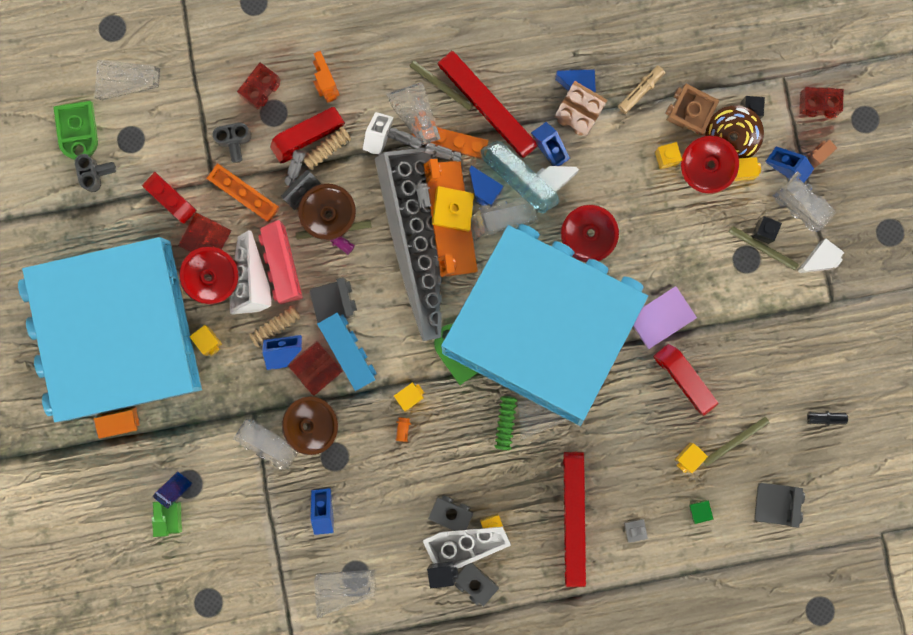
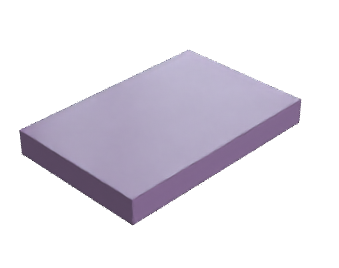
(663, 317)

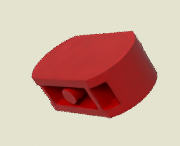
(169, 197)

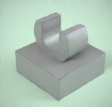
(635, 530)

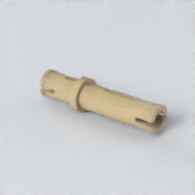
(647, 84)

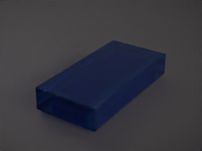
(172, 490)

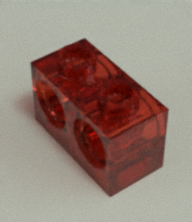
(254, 83)
(821, 97)

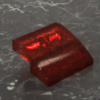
(203, 233)
(315, 368)

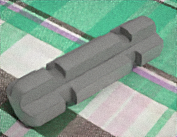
(404, 138)
(442, 152)
(294, 167)

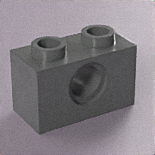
(439, 516)
(486, 589)

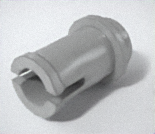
(423, 195)

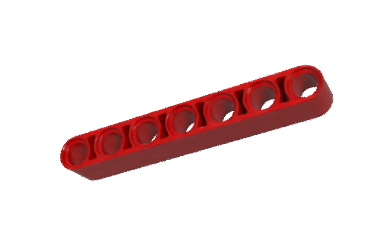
(487, 104)
(574, 519)

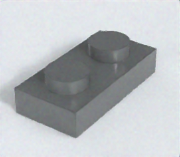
(299, 188)

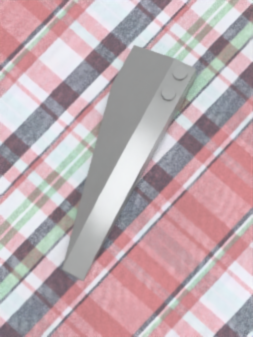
(412, 234)

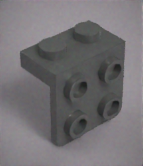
(332, 299)
(779, 504)

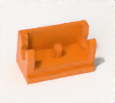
(117, 422)

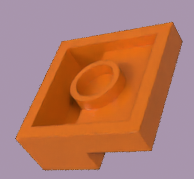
(324, 81)

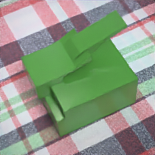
(166, 520)

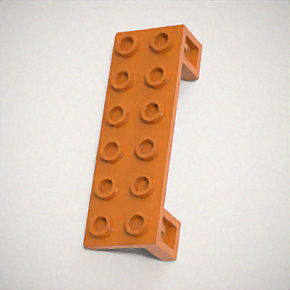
(453, 246)

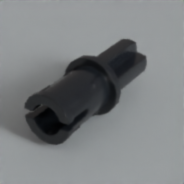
(827, 418)

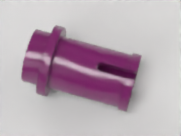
(343, 244)

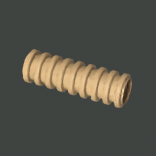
(326, 148)
(274, 326)

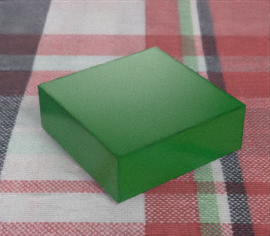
(701, 512)

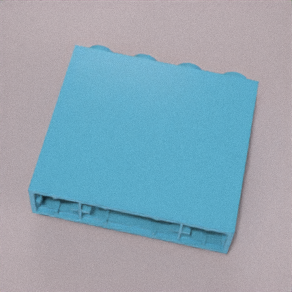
(545, 323)
(109, 329)

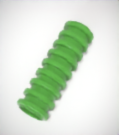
(505, 423)

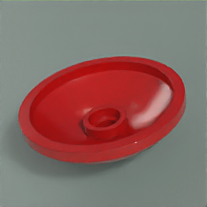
(696, 167)
(590, 247)
(210, 262)

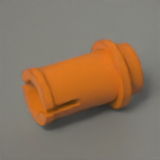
(402, 429)

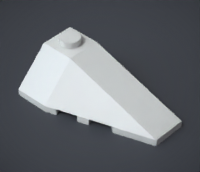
(252, 289)
(465, 545)

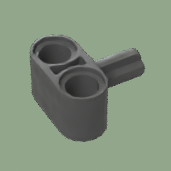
(232, 140)
(92, 171)

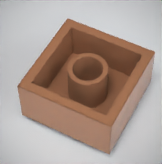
(821, 152)

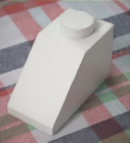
(377, 133)
(557, 176)
(823, 257)

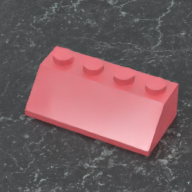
(280, 262)

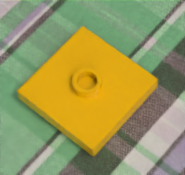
(453, 208)

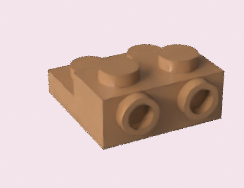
(580, 109)
(691, 109)

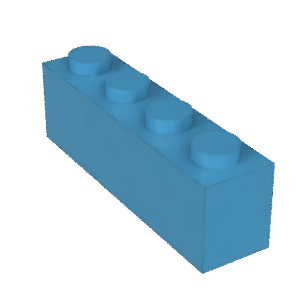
(346, 351)

